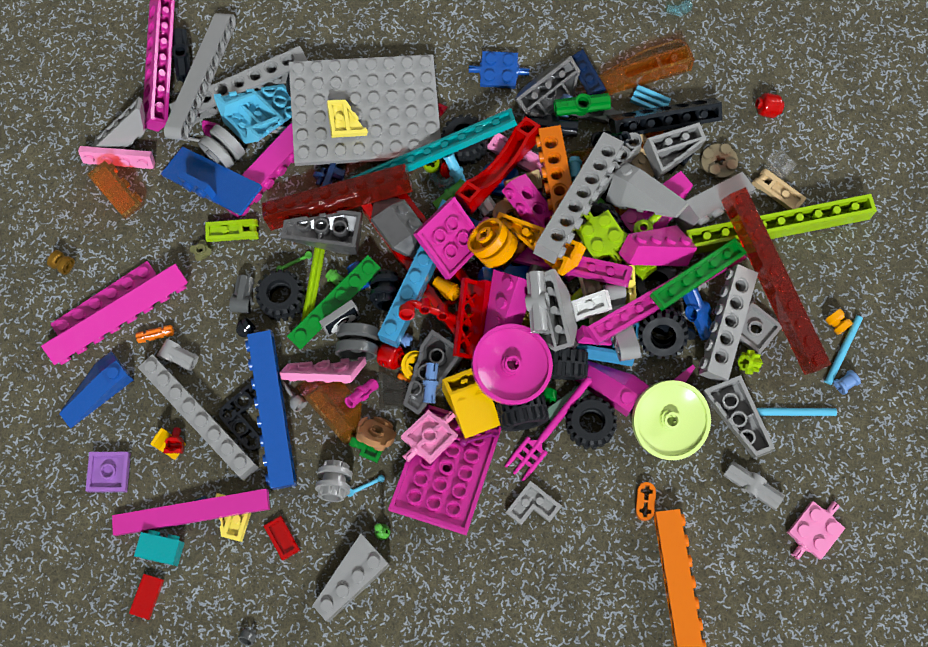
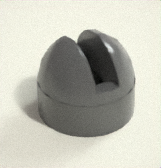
(247, 637)

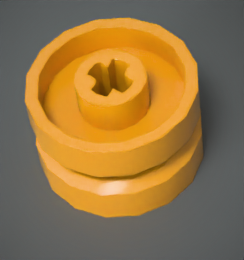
(492, 243)

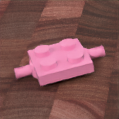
(429, 436)
(815, 530)

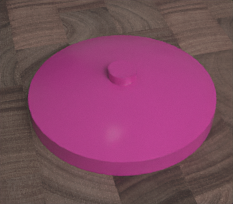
(512, 364)

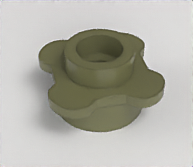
(205, 250)

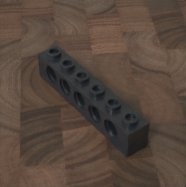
(667, 117)

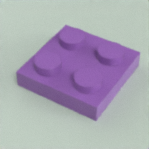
(108, 472)

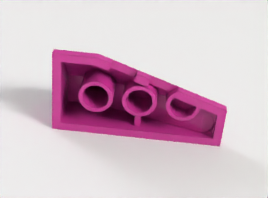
(678, 184)
(615, 386)

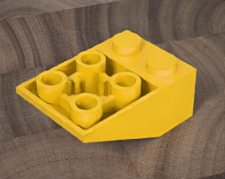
(471, 407)

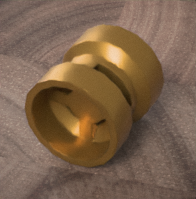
(59, 261)

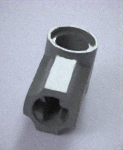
(242, 299)

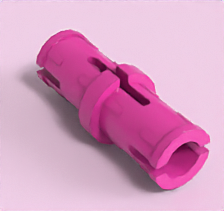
(361, 393)

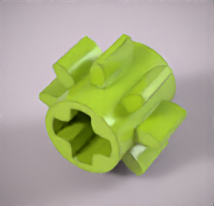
(749, 362)

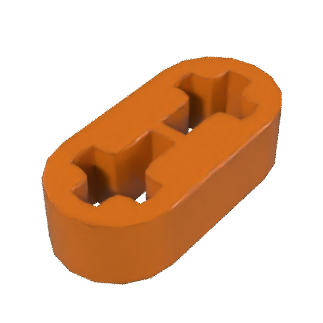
(650, 501)

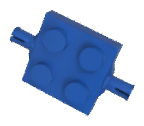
(499, 69)

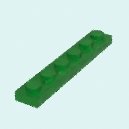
(698, 274)
(335, 299)

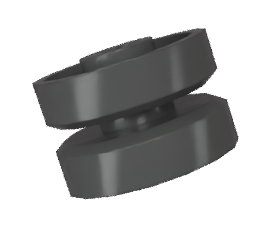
(357, 341)

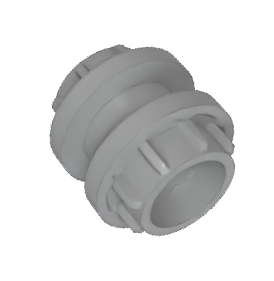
(333, 483)

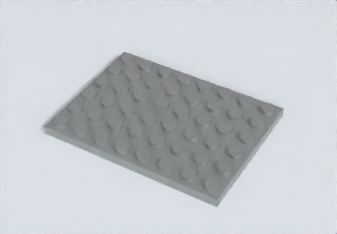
(388, 94)

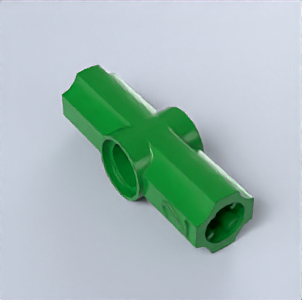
(593, 103)

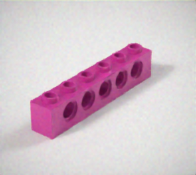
(529, 204)

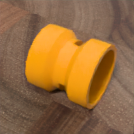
(839, 321)

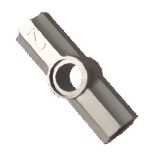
(537, 302)
(754, 485)

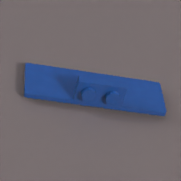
(211, 181)

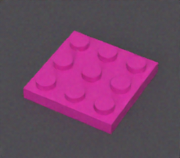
(446, 237)

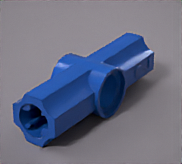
(699, 313)

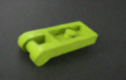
(231, 230)

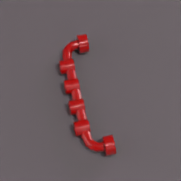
(407, 310)

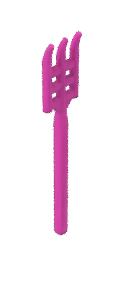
(537, 444)

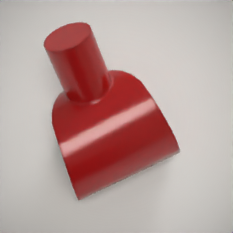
(174, 443)

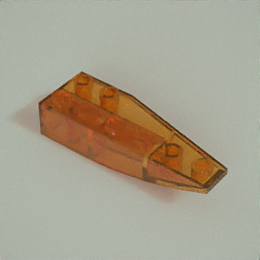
(649, 66)

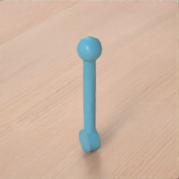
(380, 478)

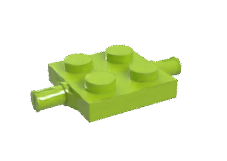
(602, 236)

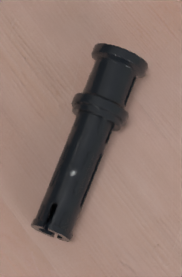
(623, 136)

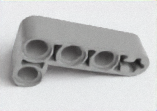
(625, 342)

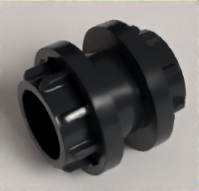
(384, 289)

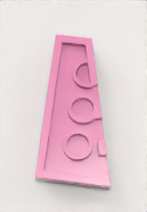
(323, 371)

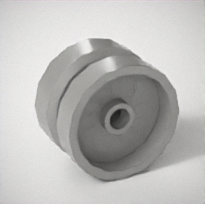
(221, 147)

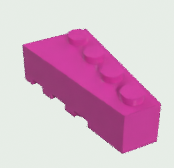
(658, 247)
(506, 300)

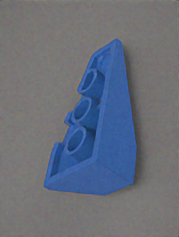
(99, 385)

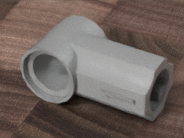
(176, 354)

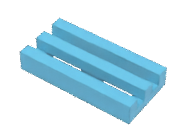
(634, 100)

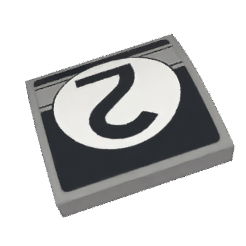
(344, 314)

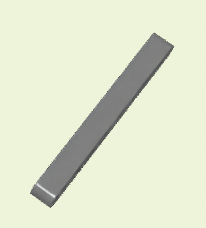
(200, 77)

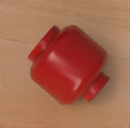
(769, 105)
(390, 356)

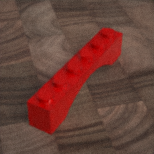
(478, 188)

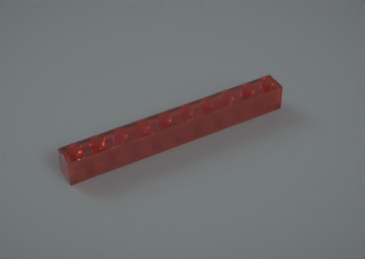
(775, 282)

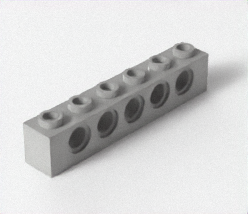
(736, 316)

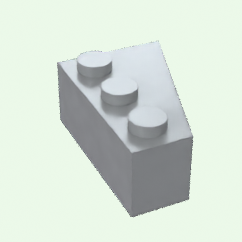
(673, 147)

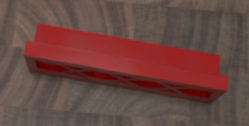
(475, 319)

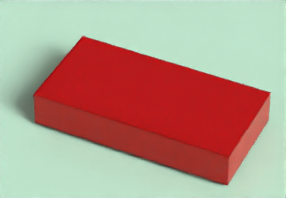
(281, 538)
(146, 596)

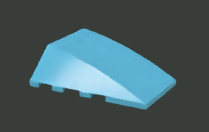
(255, 113)

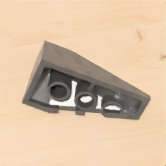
(332, 232)
(432, 350)

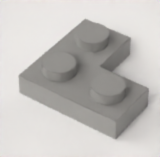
(533, 499)

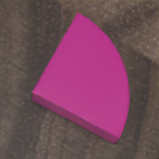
(207, 126)

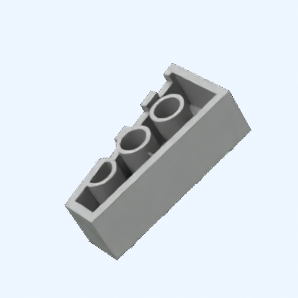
(740, 414)

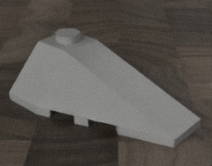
(640, 191)

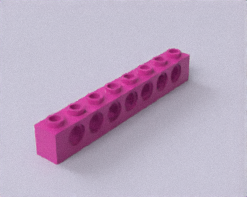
(158, 63)

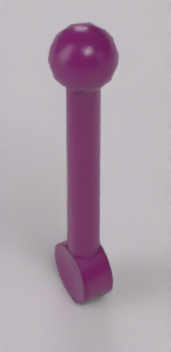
(494, 433)

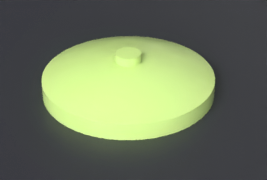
(671, 420)

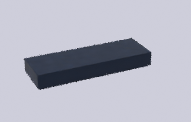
(588, 75)

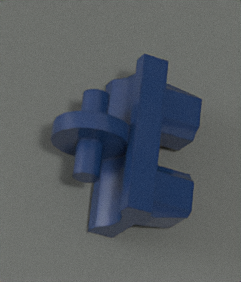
(333, 173)

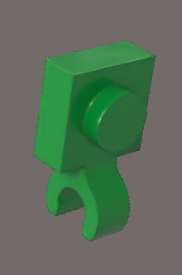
(366, 451)

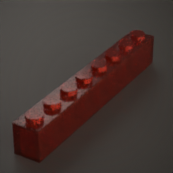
(338, 196)

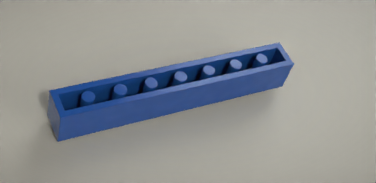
(272, 411)

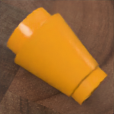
(447, 288)

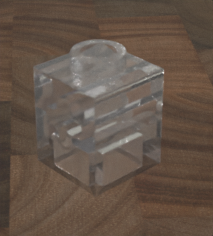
(786, 165)

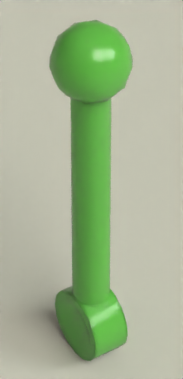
(308, 255)

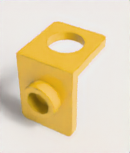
(158, 442)

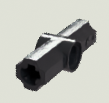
(181, 46)
(568, 127)

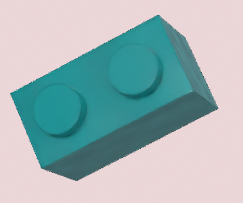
(158, 548)

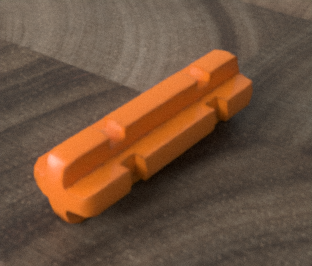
(154, 334)

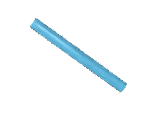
(843, 350)
(797, 411)

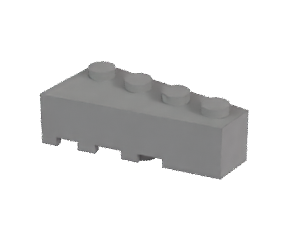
(708, 204)
(351, 577)

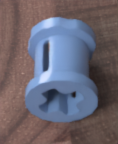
(846, 382)

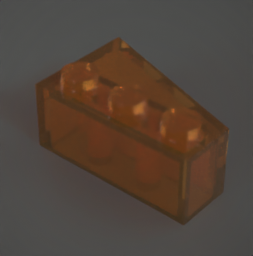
(116, 189)

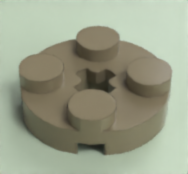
(713, 169)

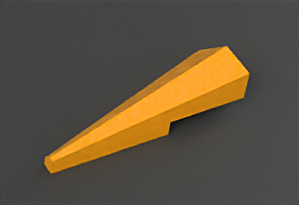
(530, 233)

